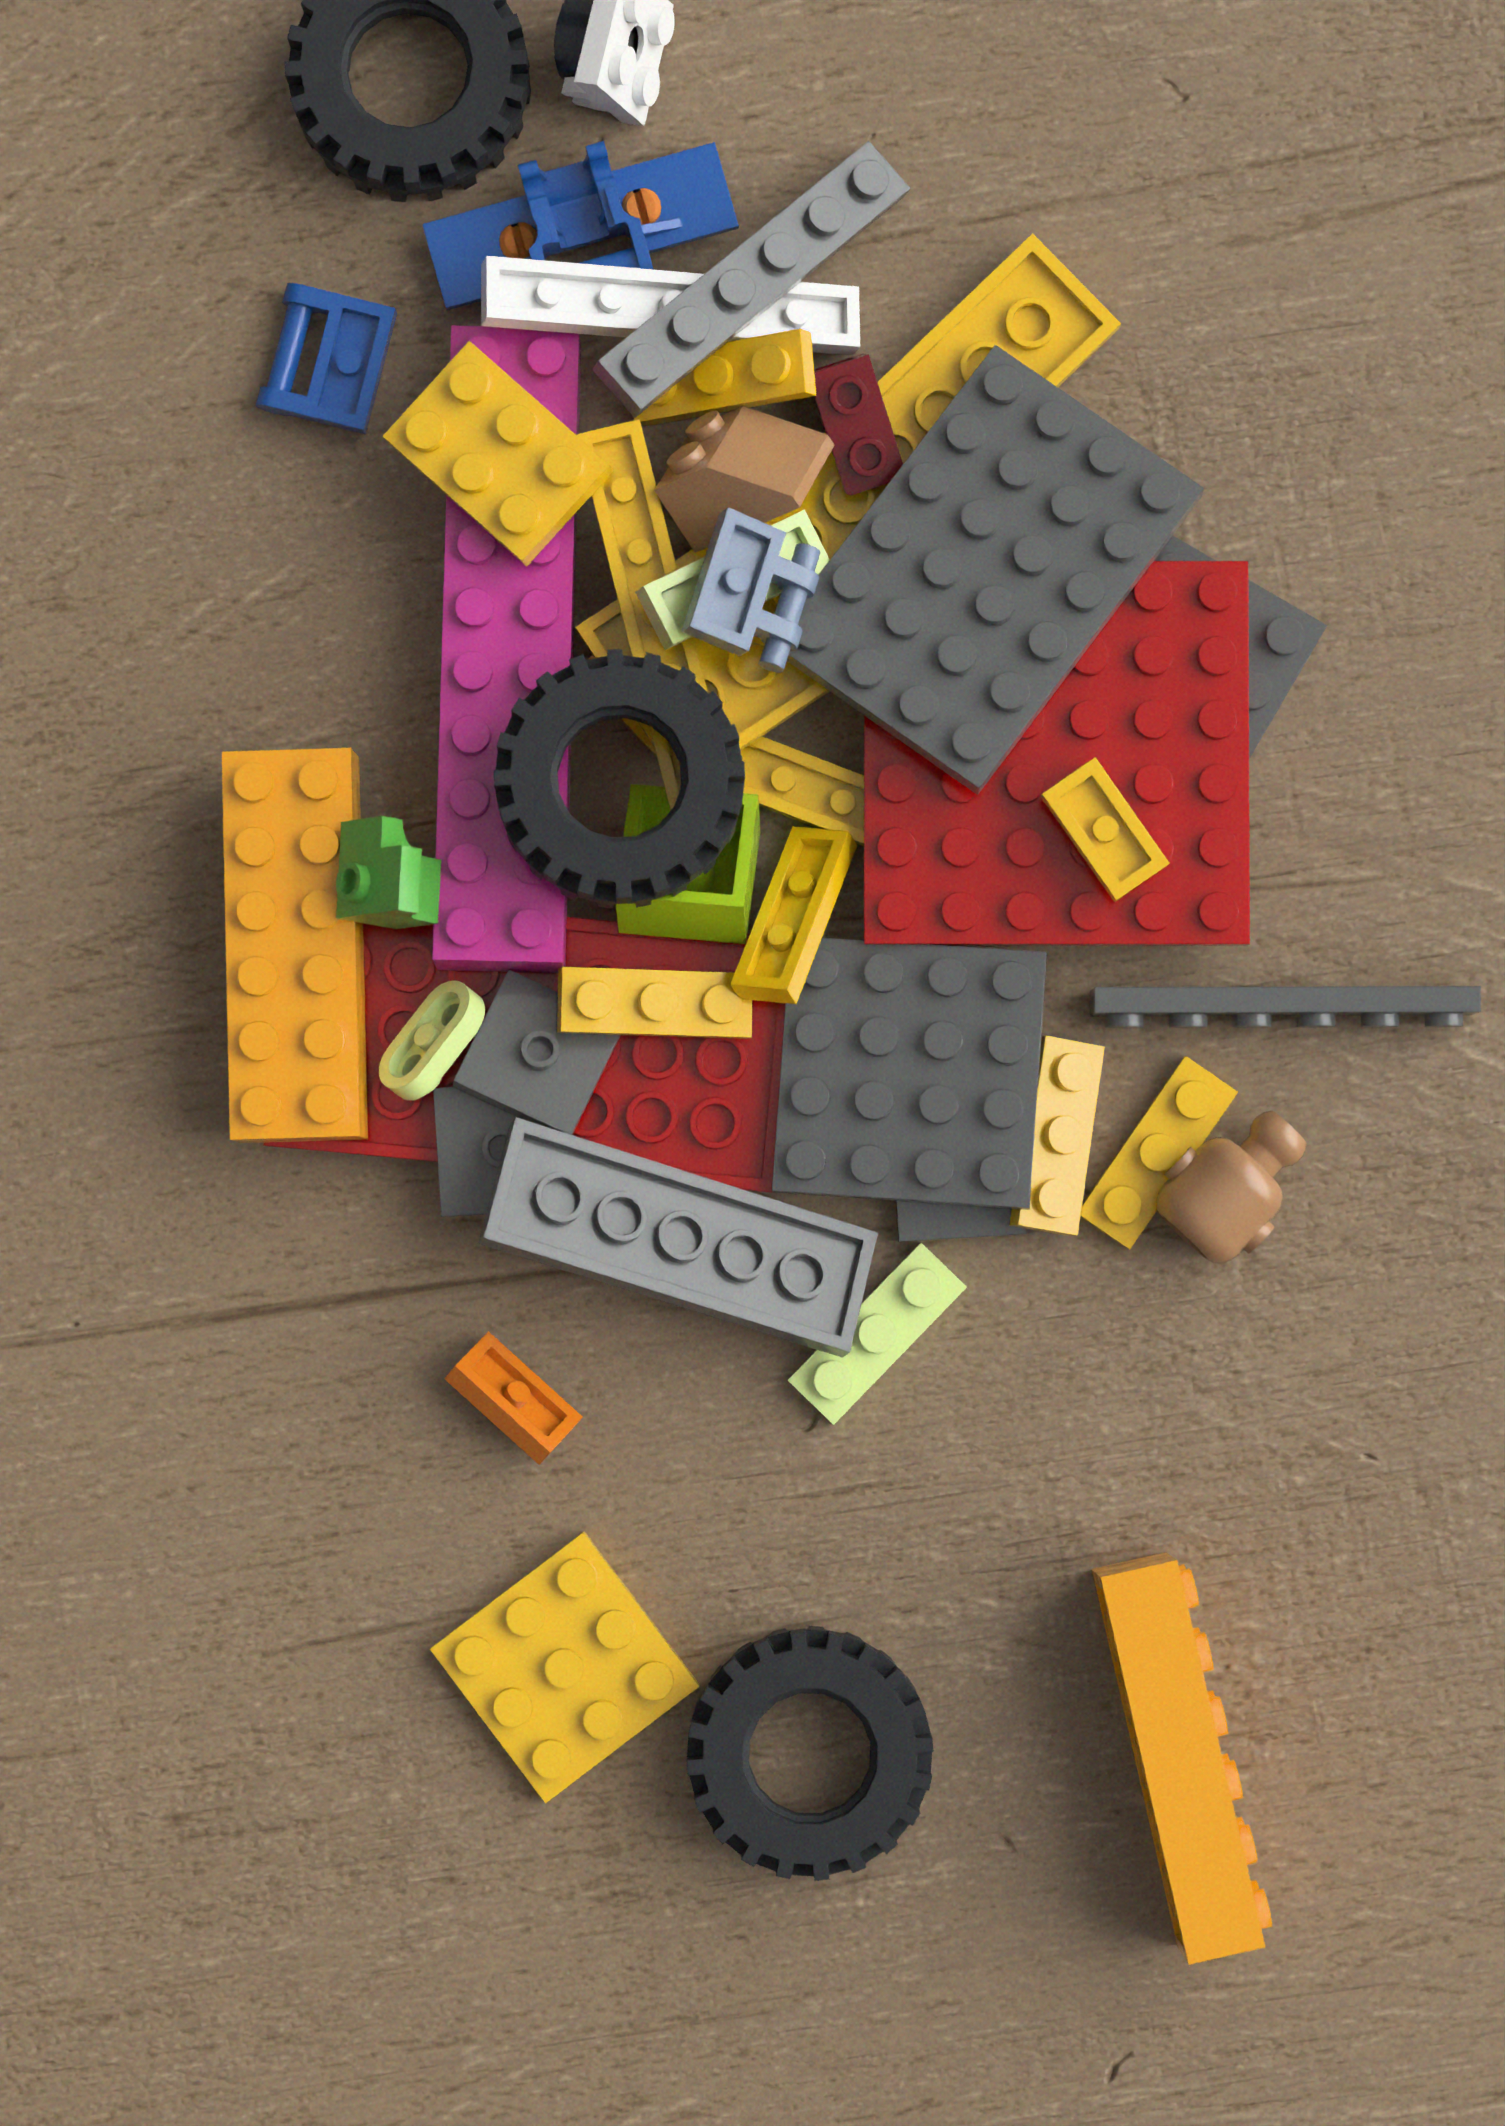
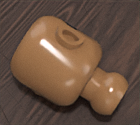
(1227, 1192)

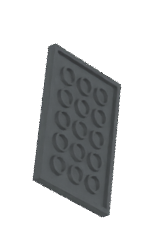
(988, 568)

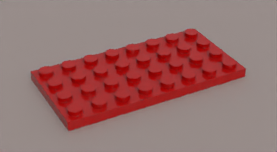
(661, 1098)

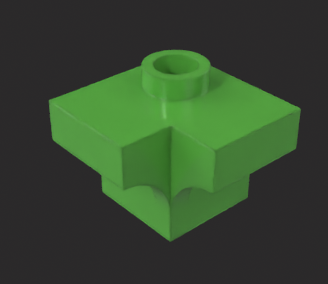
(384, 877)

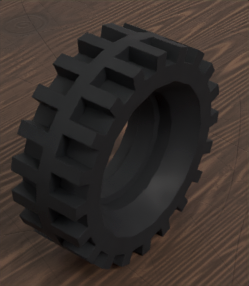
(419, 156)
(632, 866)
(809, 1664)

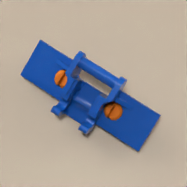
(581, 204)

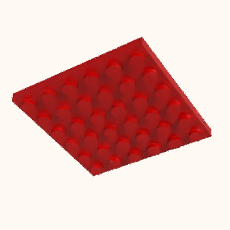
(1168, 722)

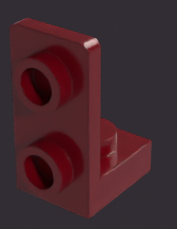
(857, 424)

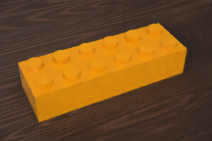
(288, 958)
(1179, 1757)

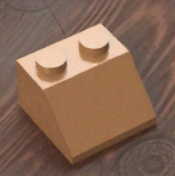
(741, 464)

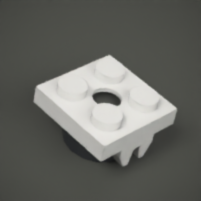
(613, 54)

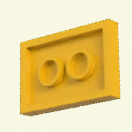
(498, 453)

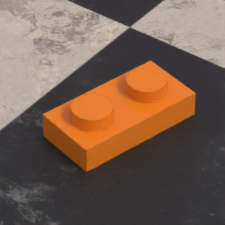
(513, 1398)

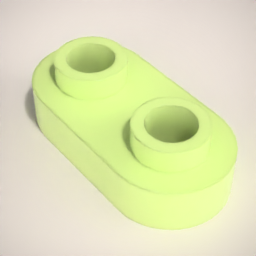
(431, 1040)

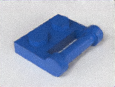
(346, 364)

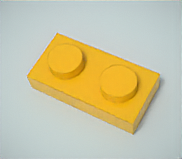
(1104, 829)

